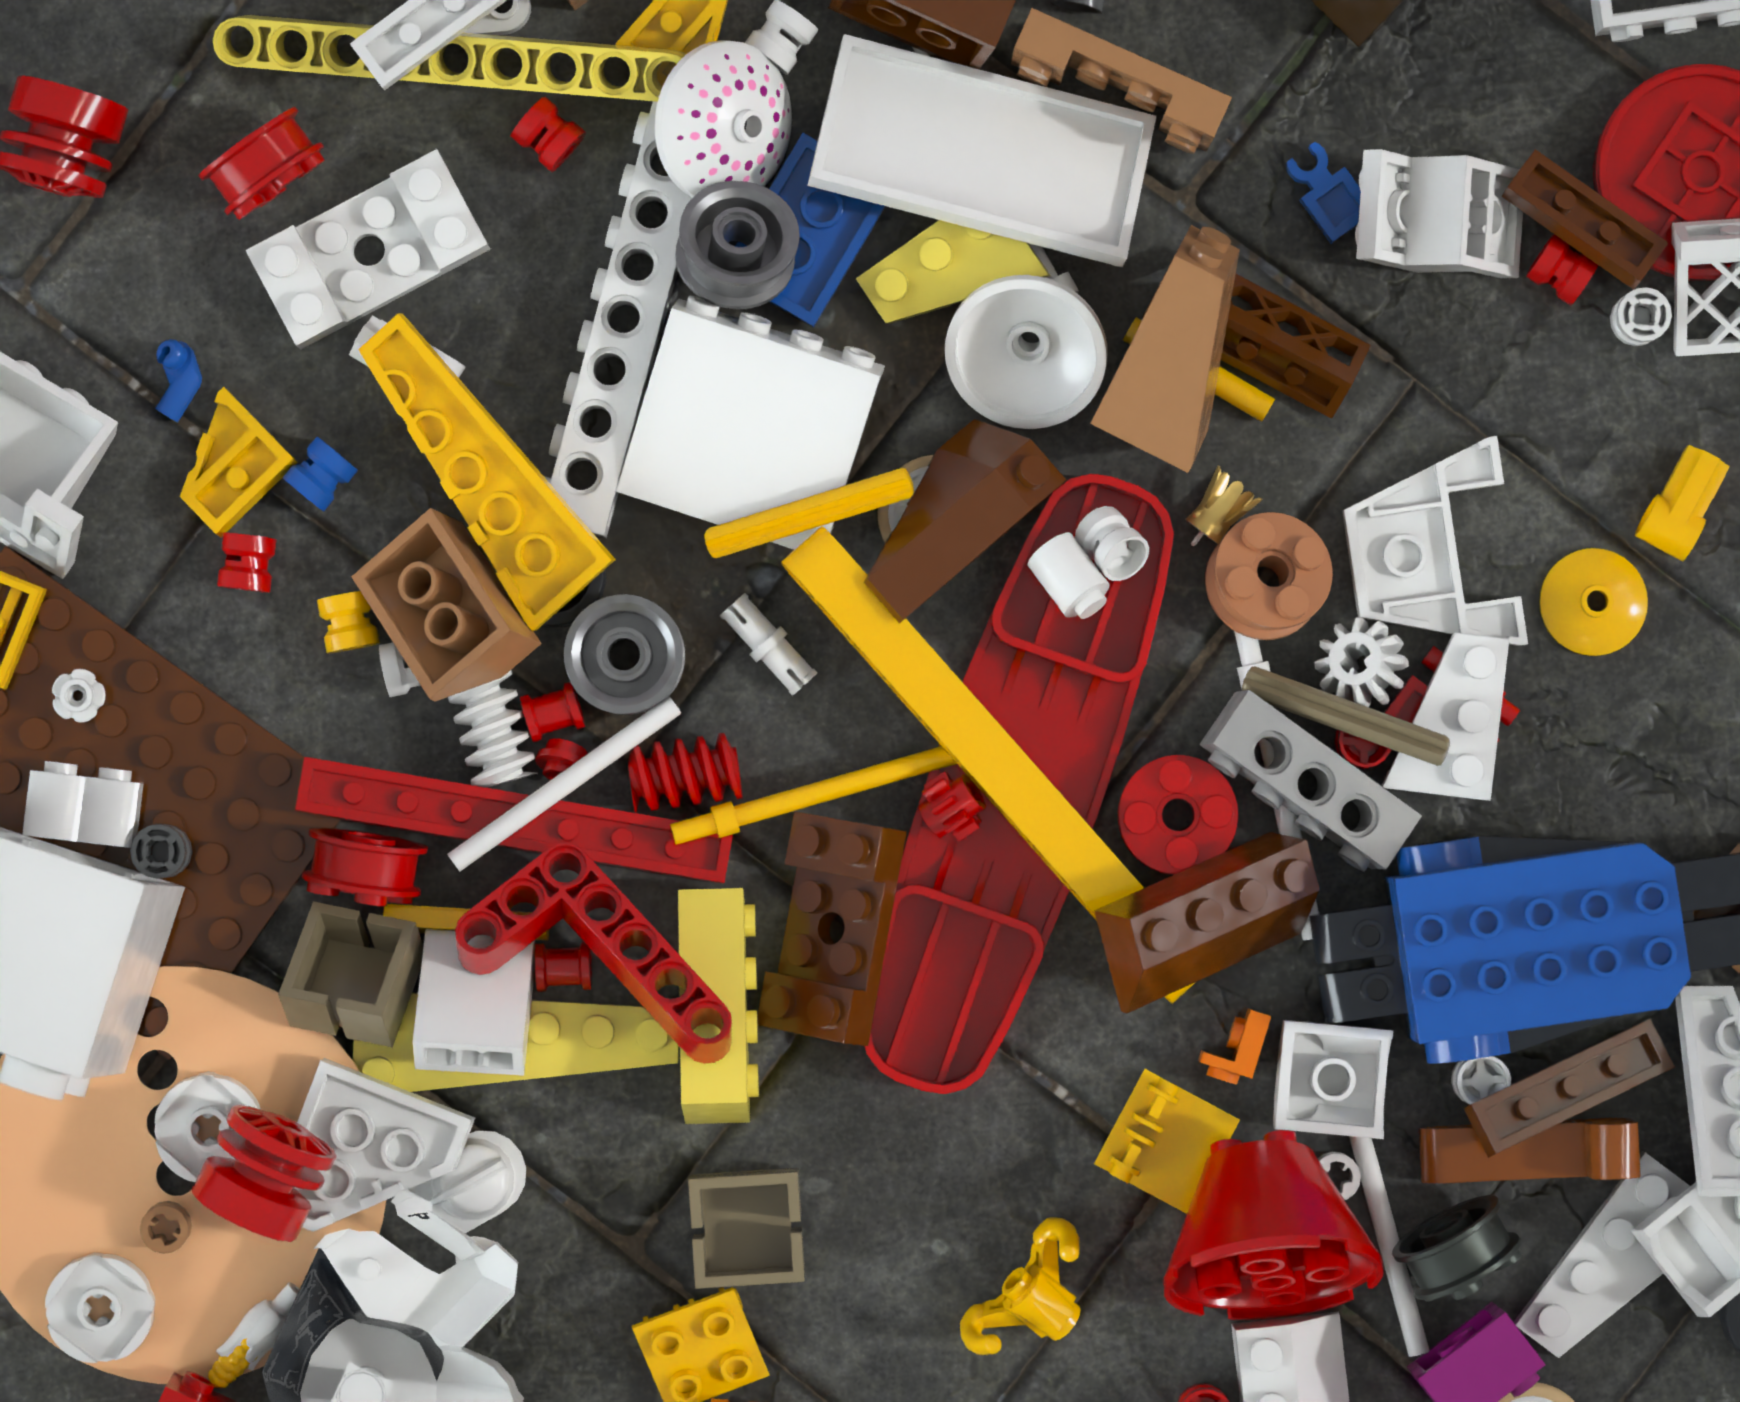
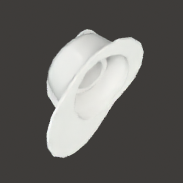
(481, 1186)

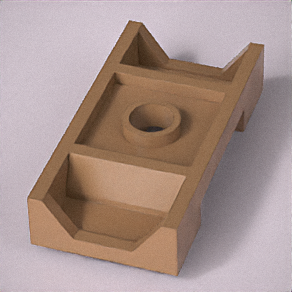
(1051, 46)

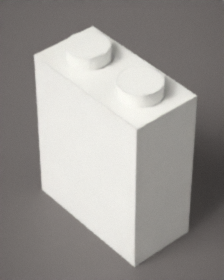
(472, 1018)

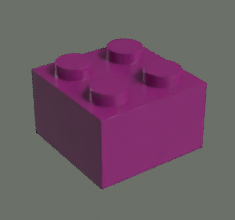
(1479, 1361)

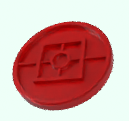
(1675, 155)

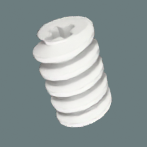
(492, 733)

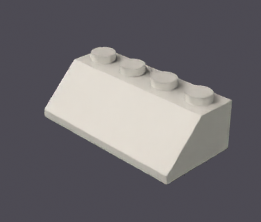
(1291, 1359)

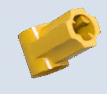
(1676, 515)

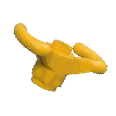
(1030, 1294)

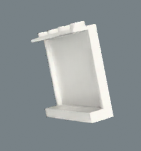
(746, 417)

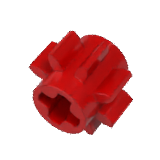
(952, 806)

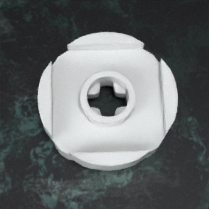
(176, 1116)
(68, 1310)

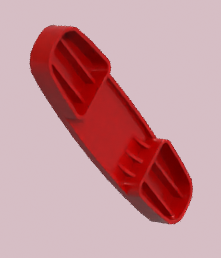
(982, 909)

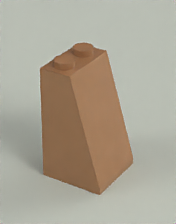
(1173, 363)

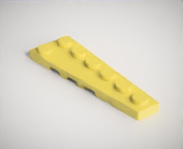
(561, 1042)

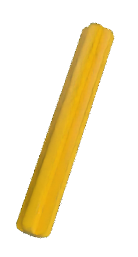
(809, 513)

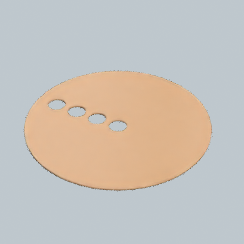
(87, 1168)

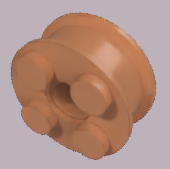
(1292, 553)

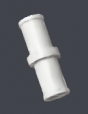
(768, 644)

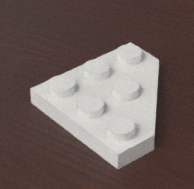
(380, 1138)

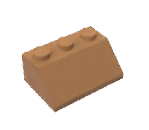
(445, 607)

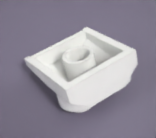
(1331, 1079)

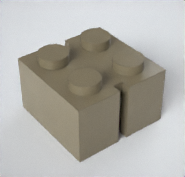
(345, 982)
(746, 1228)

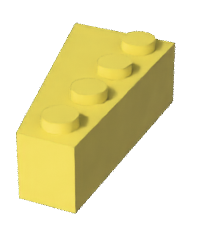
(714, 946)

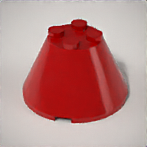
(1268, 1235)

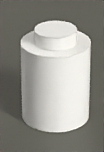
(1069, 576)

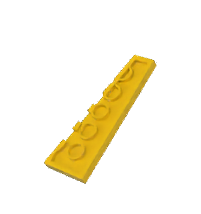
(510, 507)

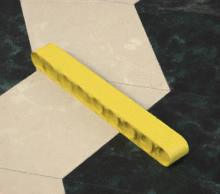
(482, 53)

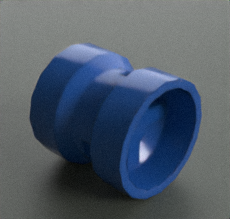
(320, 474)

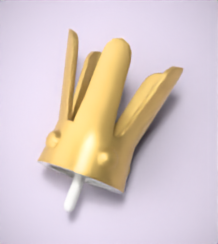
(1220, 507)

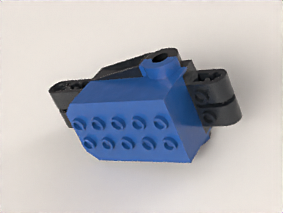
(1525, 940)

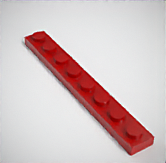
(464, 809)

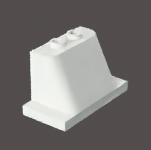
(46, 458)

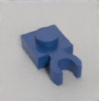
(1332, 198)

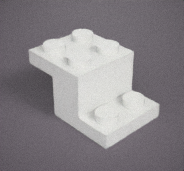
(1438, 214)

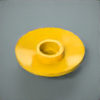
(1566, 607)

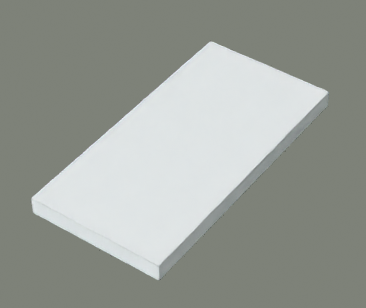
(982, 150)

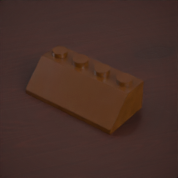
(1207, 917)

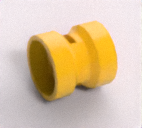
(348, 624)

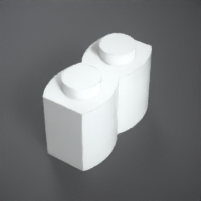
(83, 807)

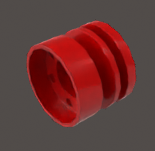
(60, 137)
(259, 1183)

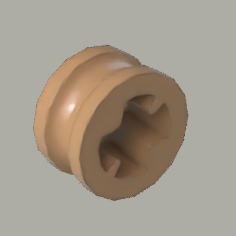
(159, 1242)

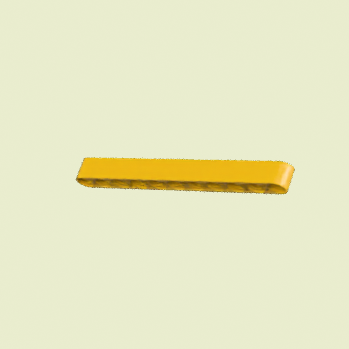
(961, 726)

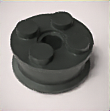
(1458, 1249)

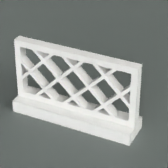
(1705, 243)

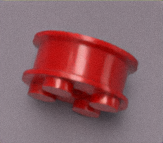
(263, 164)
(1183, 779)
(364, 864)

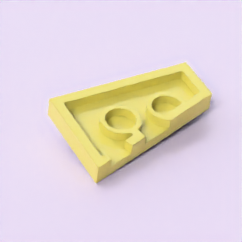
(944, 269)

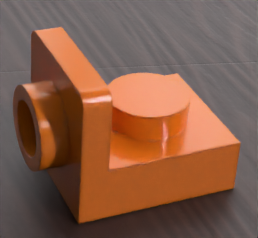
(1247, 1040)

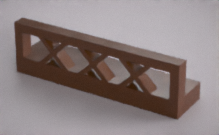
(1287, 362)

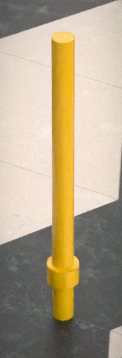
(727, 819)

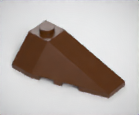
(964, 504)

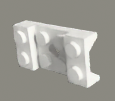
(315, 269)
(1696, 1247)

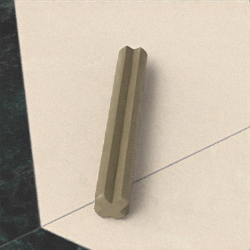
(1347, 716)

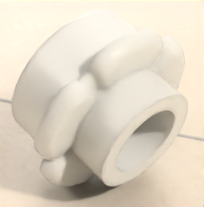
(92, 692)

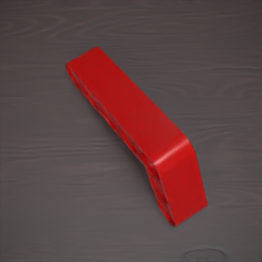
(605, 938)

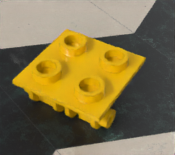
(1164, 1140)
(701, 1348)

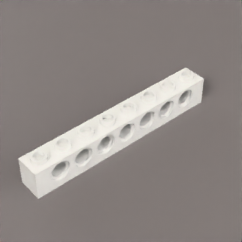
(634, 348)

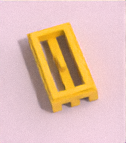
(25, 623)

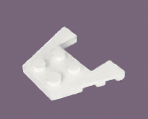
(1408, 555)

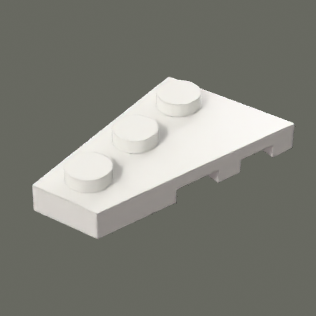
(1465, 707)

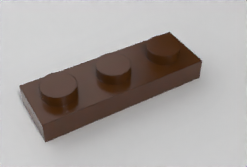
(1584, 219)

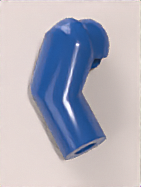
(183, 377)

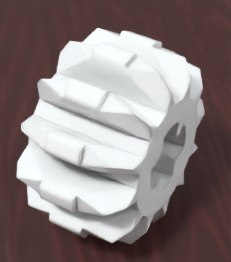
(1380, 662)

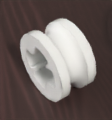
(1347, 1187)

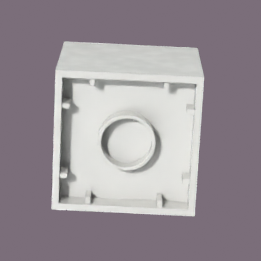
(74, 963)

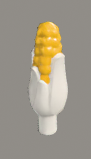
(252, 1337)

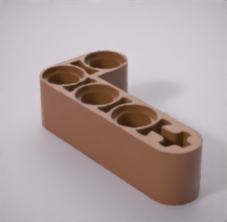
(1570, 1149)

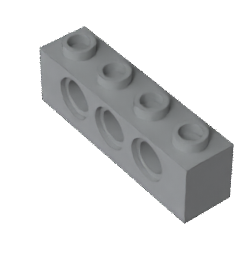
(1383, 817)

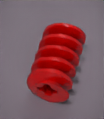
(684, 772)

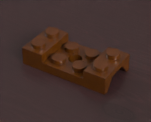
(821, 984)

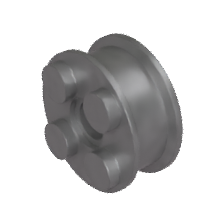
(731, 274)
(589, 648)

